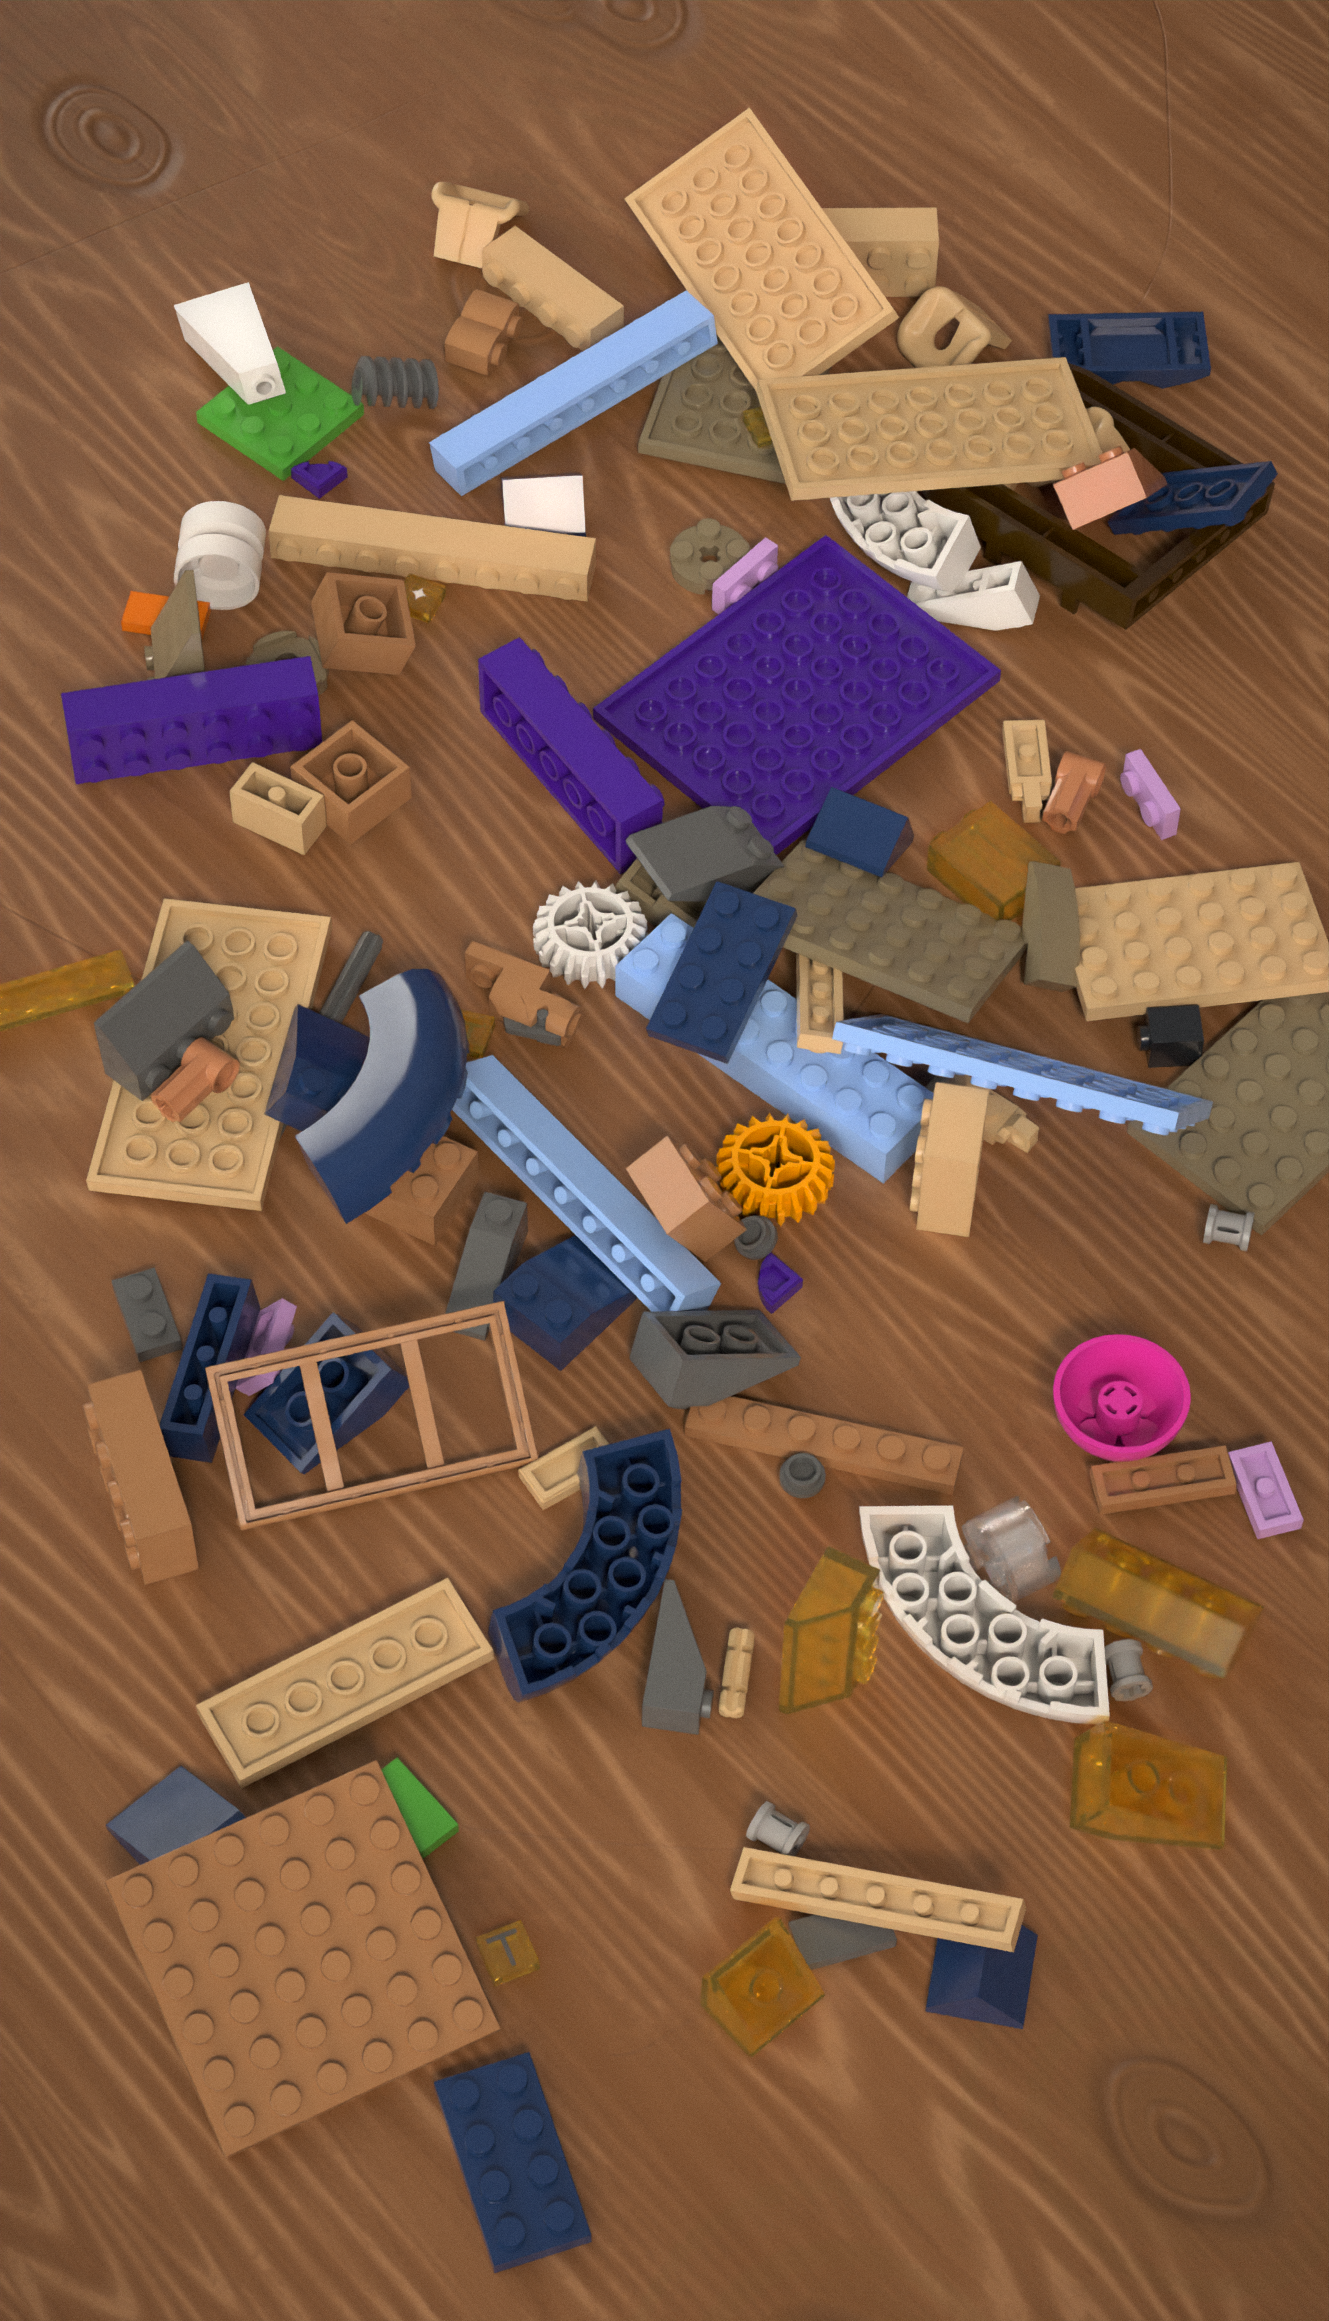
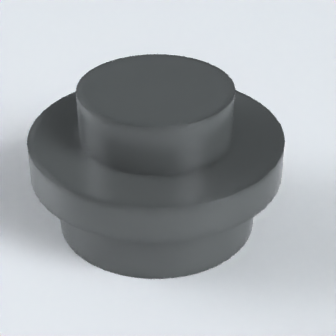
(758, 1238)
(802, 1476)

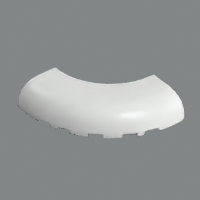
(911, 536)
(973, 1627)

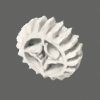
(587, 932)

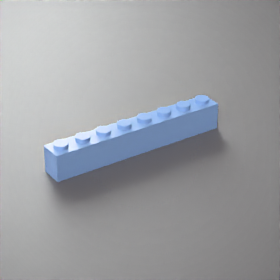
(573, 393)
(582, 1191)

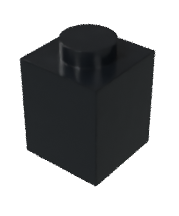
(1171, 1036)

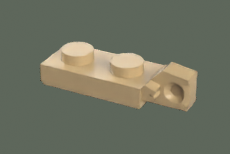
(1027, 765)
(1003, 1118)

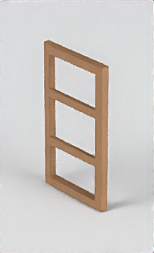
(307, 1358)

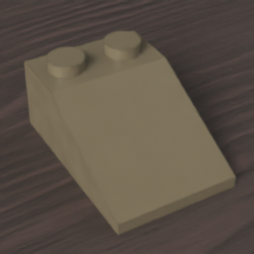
(177, 634)

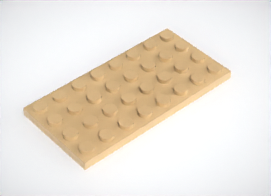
(760, 255)
(927, 428)
(226, 1143)

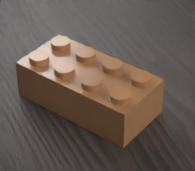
(140, 1478)

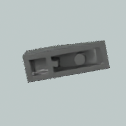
(488, 1255)
(676, 1675)

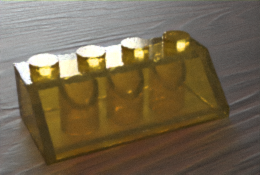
(1156, 1603)
(830, 1633)

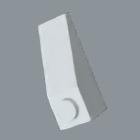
(985, 599)

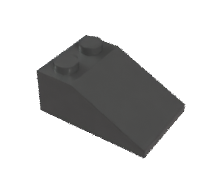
(704, 848)
(708, 1354)

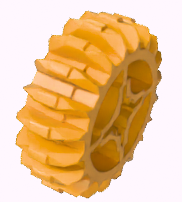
(795, 1186)

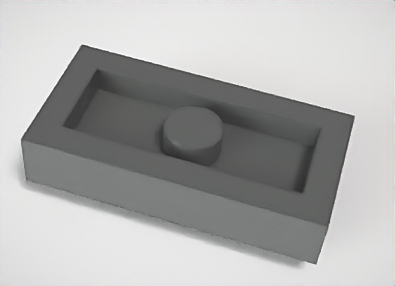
(146, 1315)

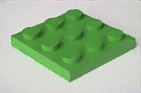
(287, 426)

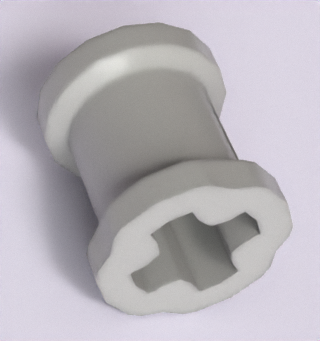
(1228, 1227)
(1127, 1670)
(777, 1830)

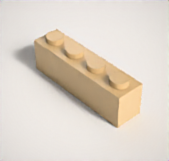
(551, 289)

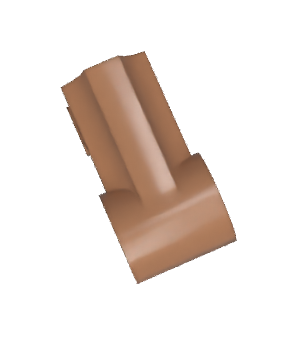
(1075, 783)
(201, 1071)

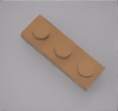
(1163, 1480)

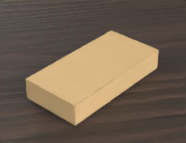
(555, 1474)

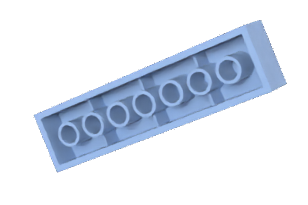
(854, 1099)

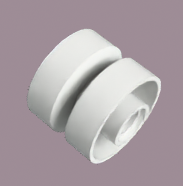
(224, 550)

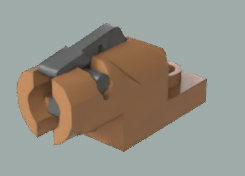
(522, 996)

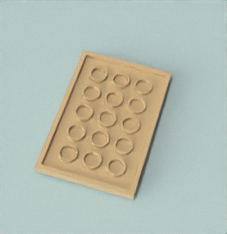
(1199, 941)

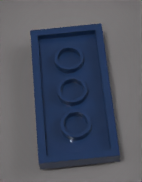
(1197, 499)
(721, 972)
(512, 2162)

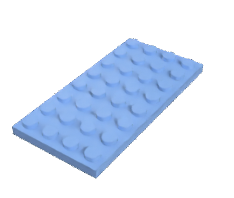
(1028, 1073)

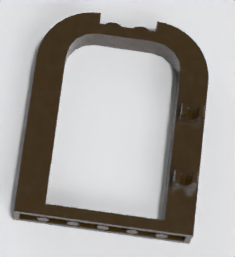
(1075, 561)

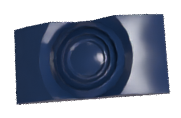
(1133, 347)

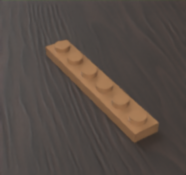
(830, 1440)

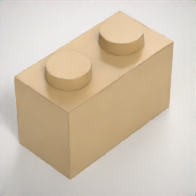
(278, 808)

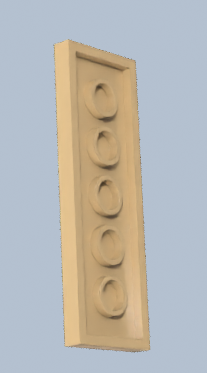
(344, 1682)

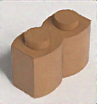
(483, 332)

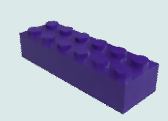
(192, 719)
(567, 750)

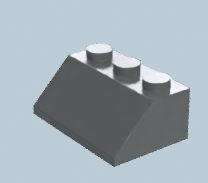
(159, 1019)

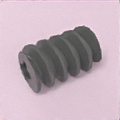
(395, 379)

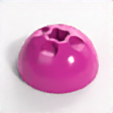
(1121, 1397)

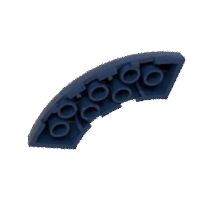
(399, 1096)
(609, 1578)

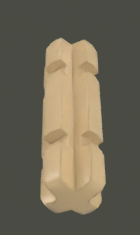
(736, 1673)

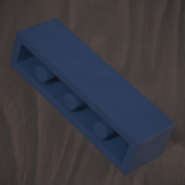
(217, 1336)

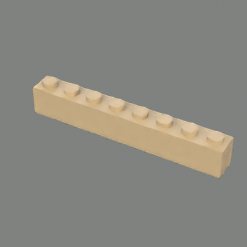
(433, 548)

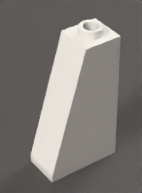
(233, 341)

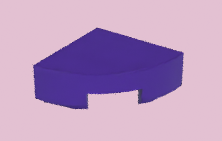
(319, 477)
(776, 1283)

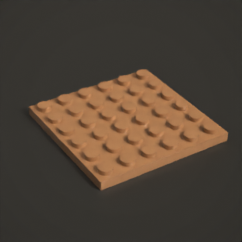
(301, 1958)

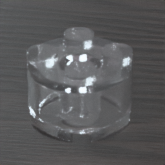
(1011, 1549)

